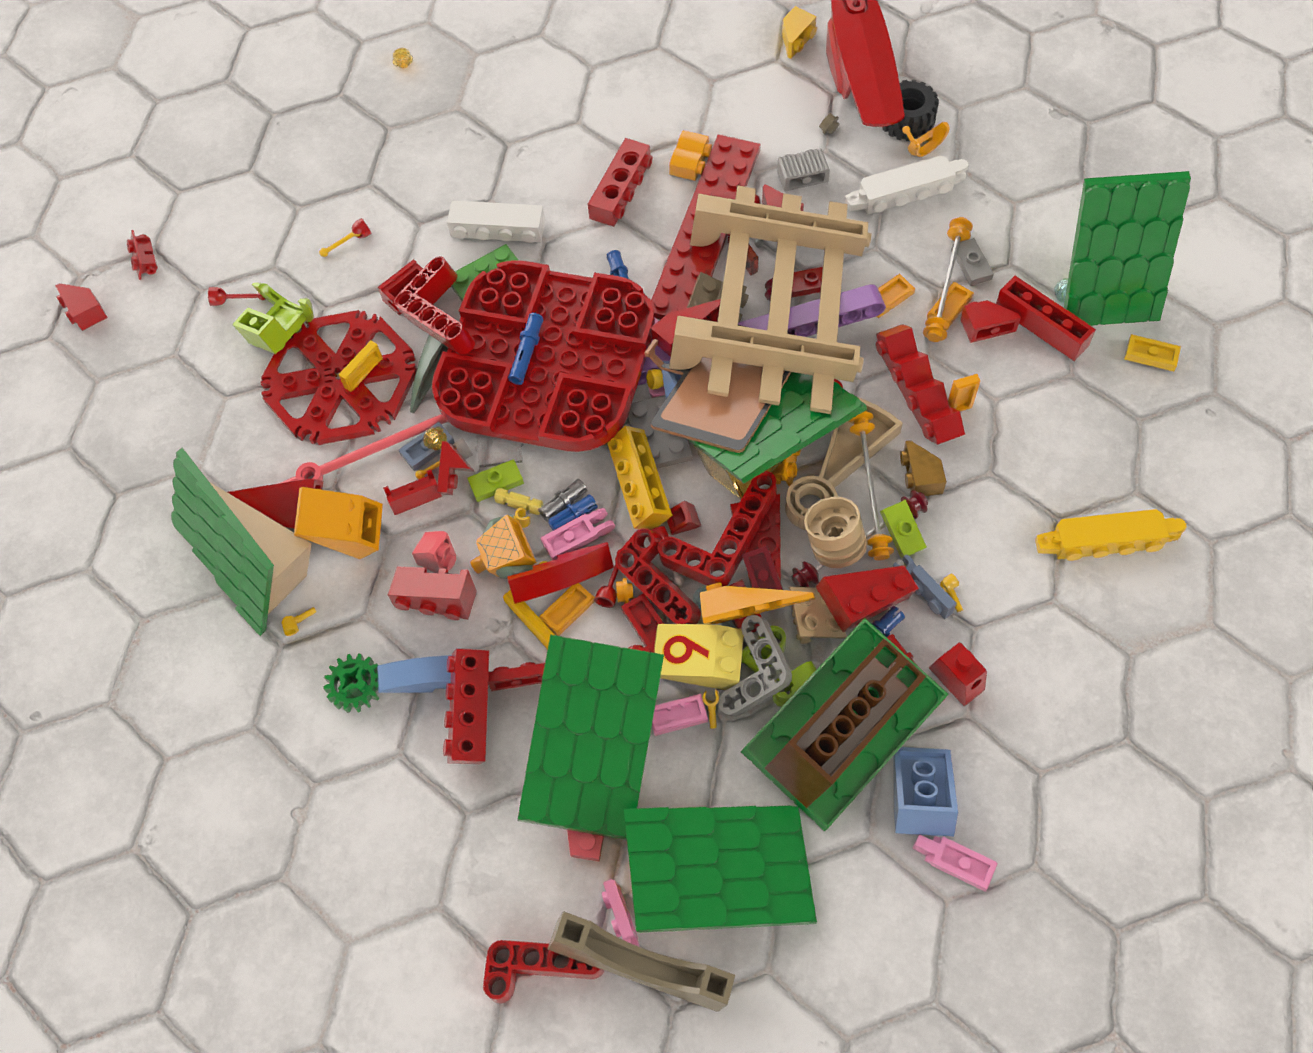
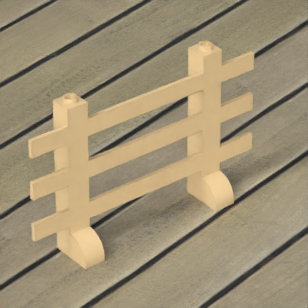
(773, 347)

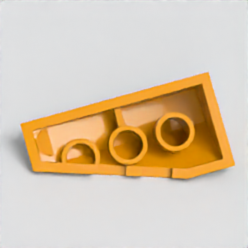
(731, 603)

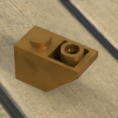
(923, 470)

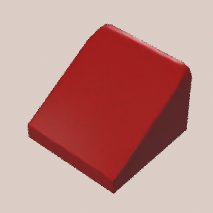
(683, 518)

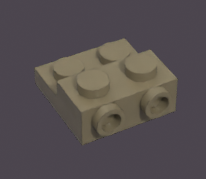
(710, 289)

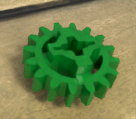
(352, 694)

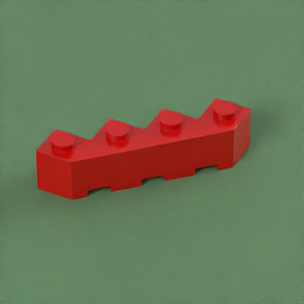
(922, 392)

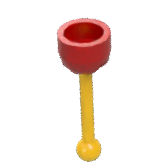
(359, 230)

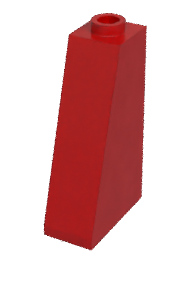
(277, 500)

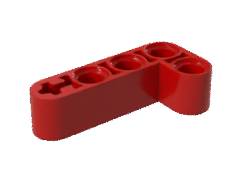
(660, 582)
(516, 965)

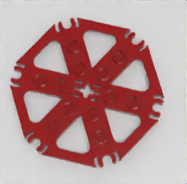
(327, 389)

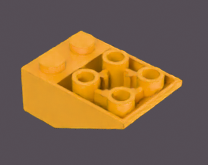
(339, 521)

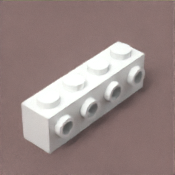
(496, 221)

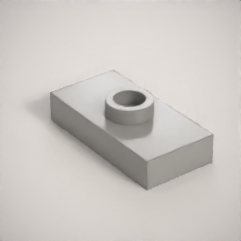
(973, 262)

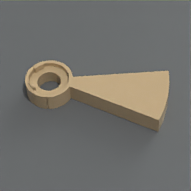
(841, 460)

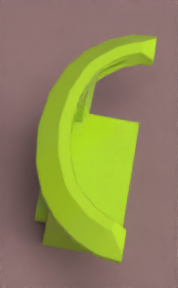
(277, 326)

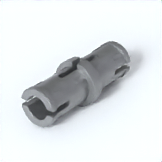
(562, 499)

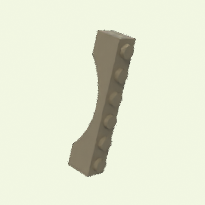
(683, 979)

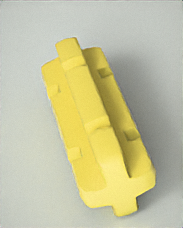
(518, 501)

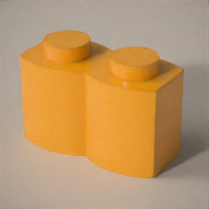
(689, 155)

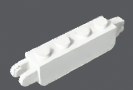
(907, 184)

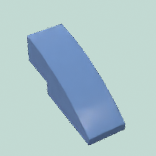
(414, 675)

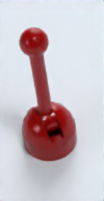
(218, 296)
(607, 595)

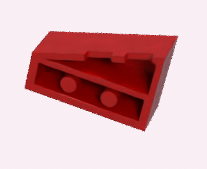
(865, 593)

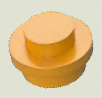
(624, 591)

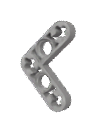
(765, 674)

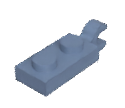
(932, 592)

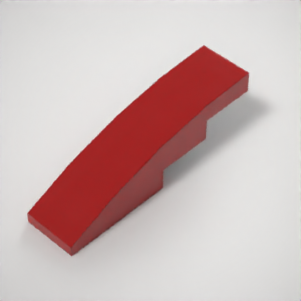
(560, 573)

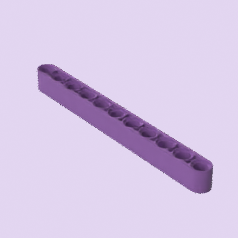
(803, 319)

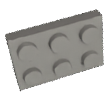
(665, 447)

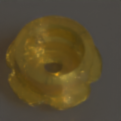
(402, 57)
(433, 438)

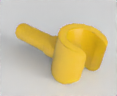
(949, 583)
(290, 623)
(712, 708)

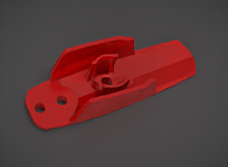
(864, 61)

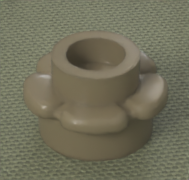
(829, 124)

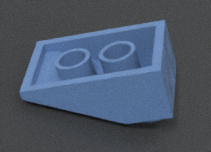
(924, 792)

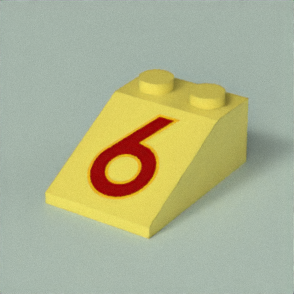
(700, 654)

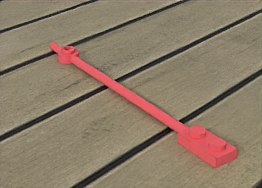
(312, 469)

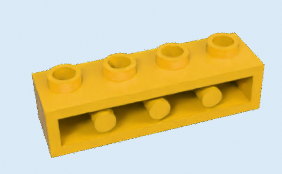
(639, 478)

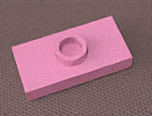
(679, 714)

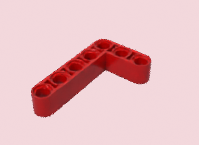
(418, 302)
(729, 539)

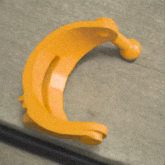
(934, 138)

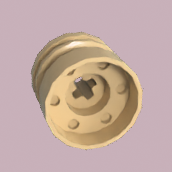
(835, 532)

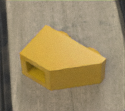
(797, 30)

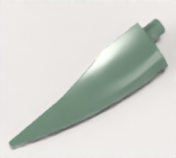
(425, 371)

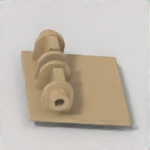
(814, 618)

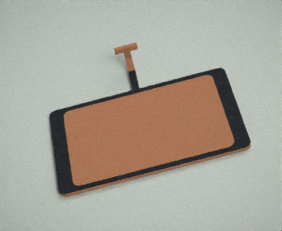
(710, 417)

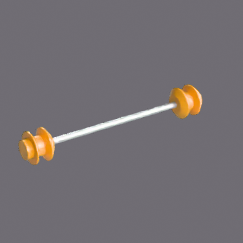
(937, 326)
(880, 541)

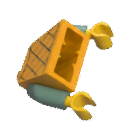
(505, 547)

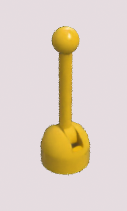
(654, 379)

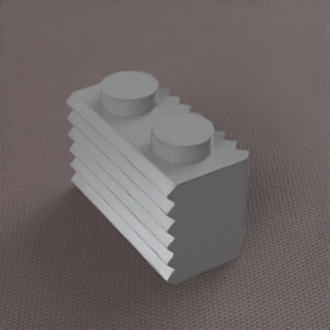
(803, 169)

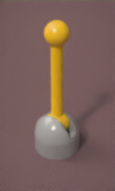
(460, 446)

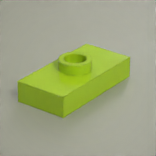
(501, 476)
(903, 529)

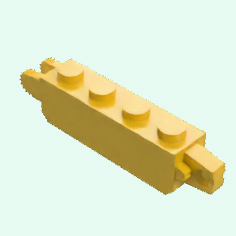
(1110, 534)

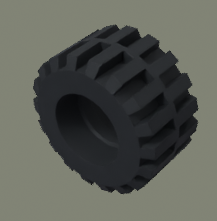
(920, 110)

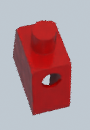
(959, 671)

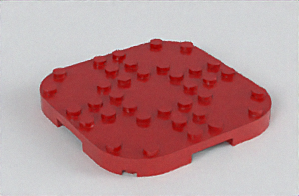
(578, 372)

